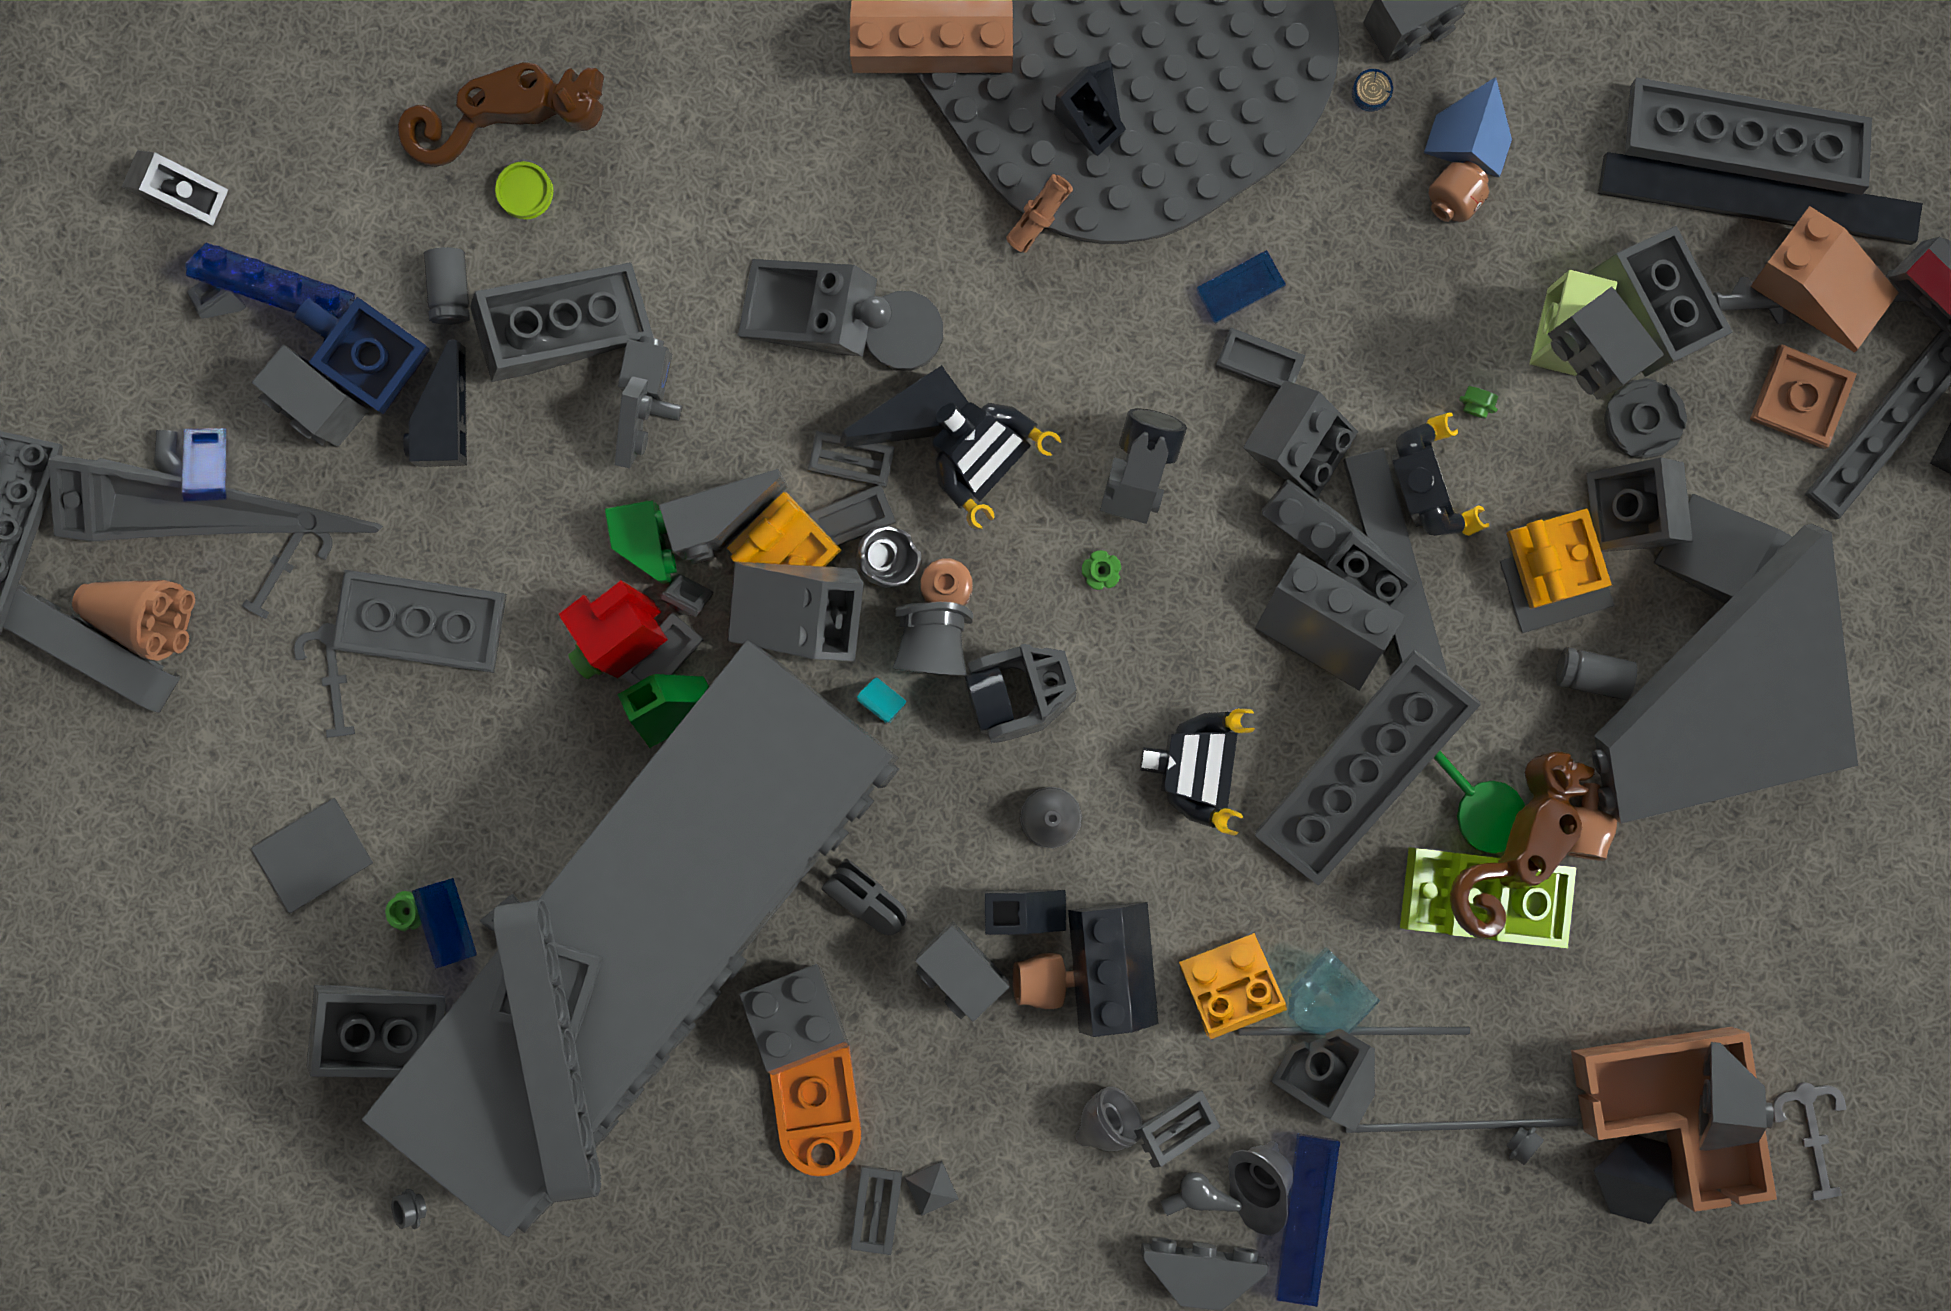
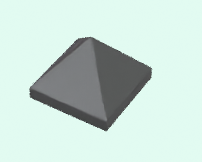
(686, 596)
(931, 1188)

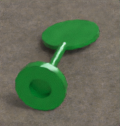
(1485, 810)

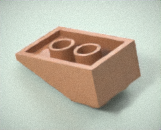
(1827, 280)

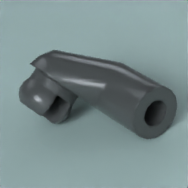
(165, 453)

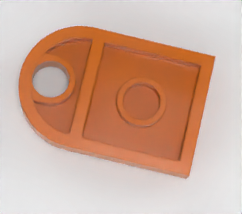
(815, 1107)

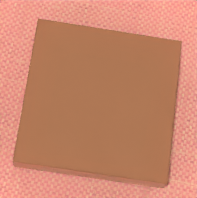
(1803, 396)

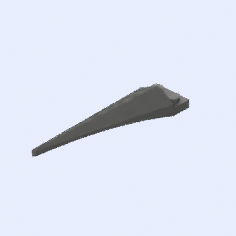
(129, 502)

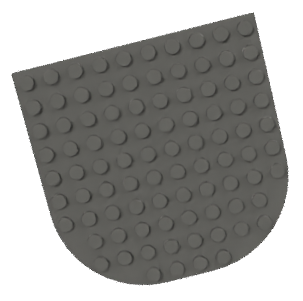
(1202, 86)

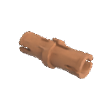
(1039, 213)

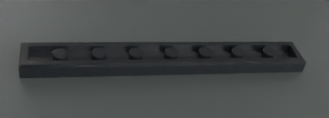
(1756, 197)

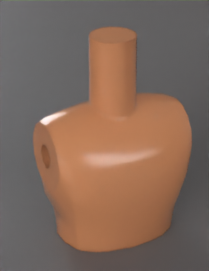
(1597, 828)
(1041, 981)

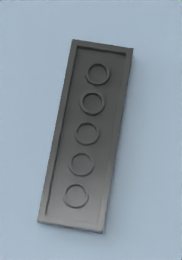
(1749, 136)
(1367, 767)

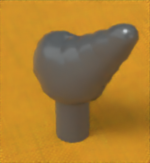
(1199, 1195)

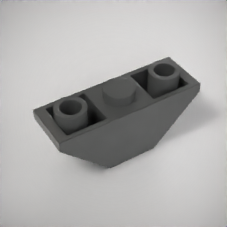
(1203, 1275)

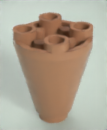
(140, 615)

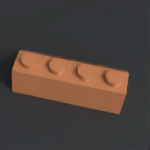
(931, 36)

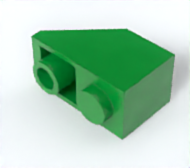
(638, 536)
(661, 703)

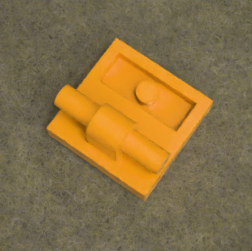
(784, 536)
(1558, 558)
(1232, 986)

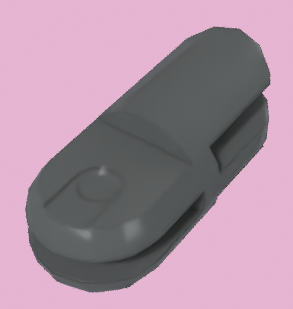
(865, 898)

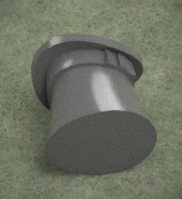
(932, 638)

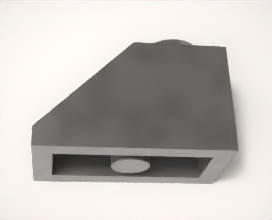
(174, 186)

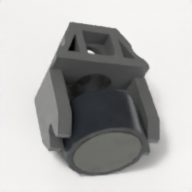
(1133, 483)
(991, 699)

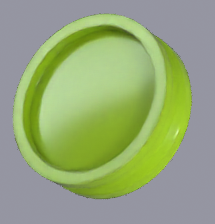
(524, 190)

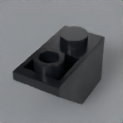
(1024, 911)

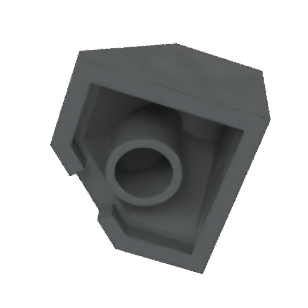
(1331, 1076)
(1732, 1103)

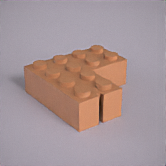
(1659, 1088)

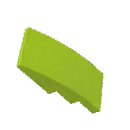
(1533, 913)

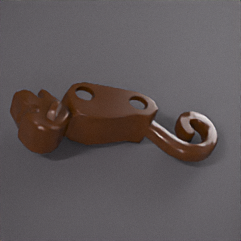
(507, 101)
(1533, 842)

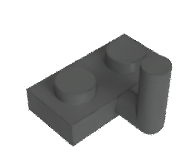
(634, 409)

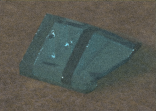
(1328, 997)

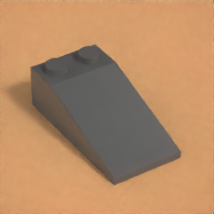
(557, 320)

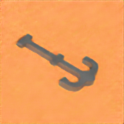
(1807, 1094)

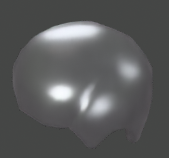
(874, 553)

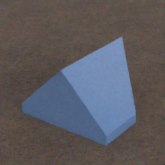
(1473, 130)

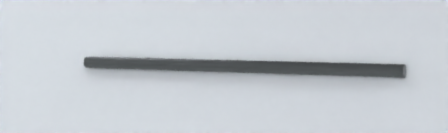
(1258, 1031)
(1461, 1125)

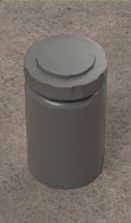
(446, 285)
(1596, 673)

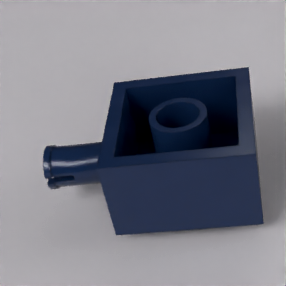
(363, 351)

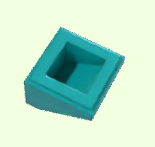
(881, 700)

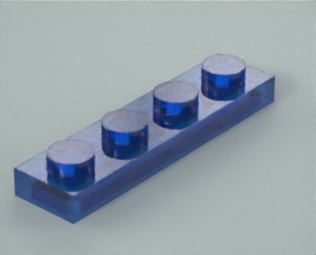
(264, 281)
(1307, 1220)

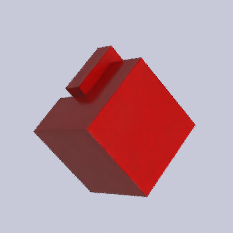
(615, 628)

